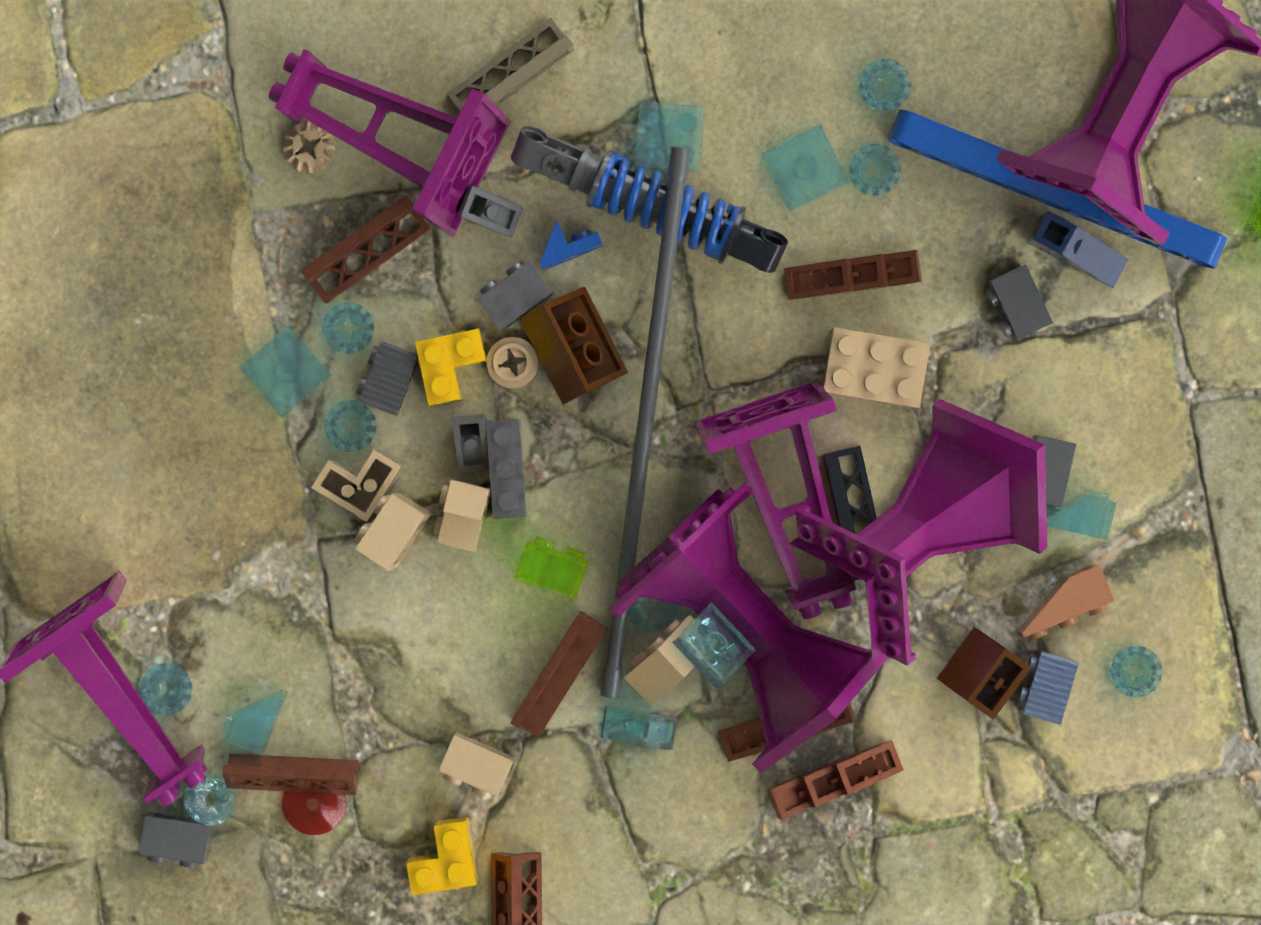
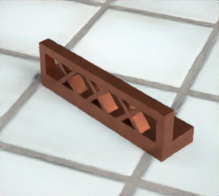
(357, 240)
(559, 674)
(291, 774)
(510, 887)

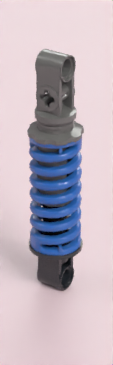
(611, 182)

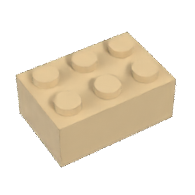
(875, 368)
(392, 531)

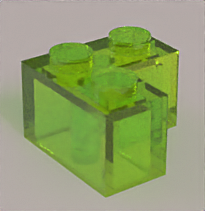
(551, 567)

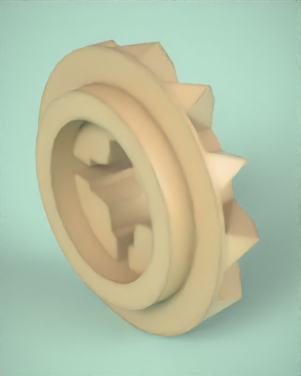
(304, 162)
(520, 349)

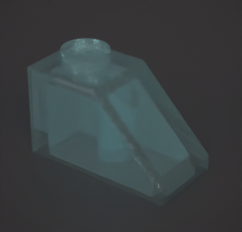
(1085, 515)
(253, 723)
(639, 728)

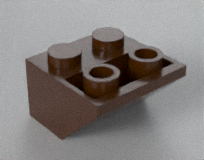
(983, 673)

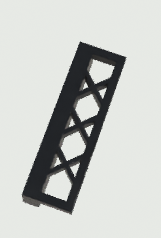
(839, 490)

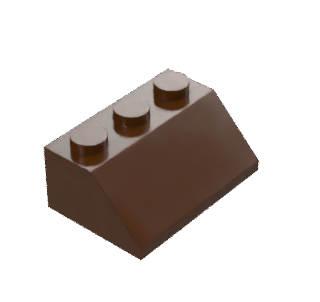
(573, 345)

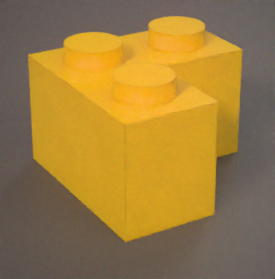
(440, 359)
(452, 865)

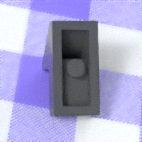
(490, 211)
(471, 442)

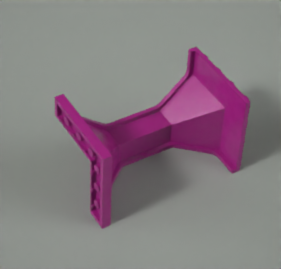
(1155, 49)
(966, 493)
(795, 673)

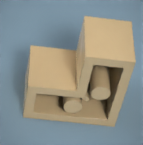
(362, 491)
(464, 514)
(663, 665)

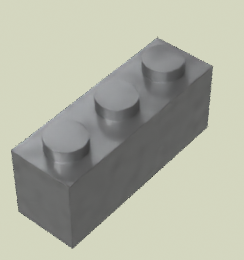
(506, 468)

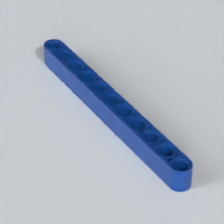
(979, 160)

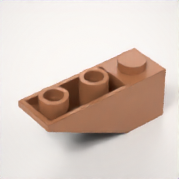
(1073, 595)

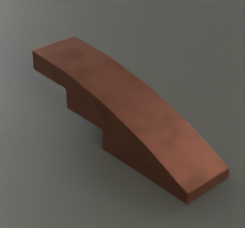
(853, 274)
(748, 737)
(835, 779)

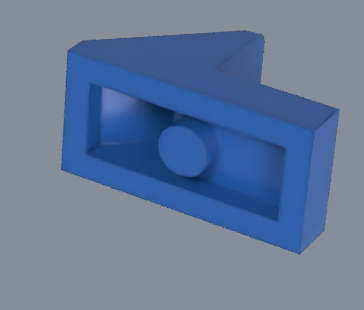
(559, 251)

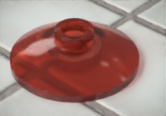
(318, 821)

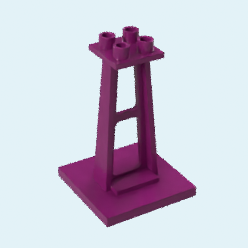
(461, 162)
(762, 417)
(94, 667)

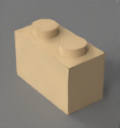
(476, 765)

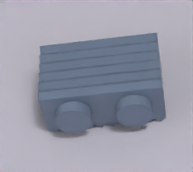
(1047, 687)

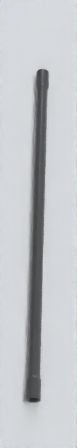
(677, 176)

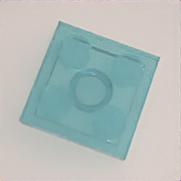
(667, 126)
(805, 168)
(285, 371)
(714, 646)

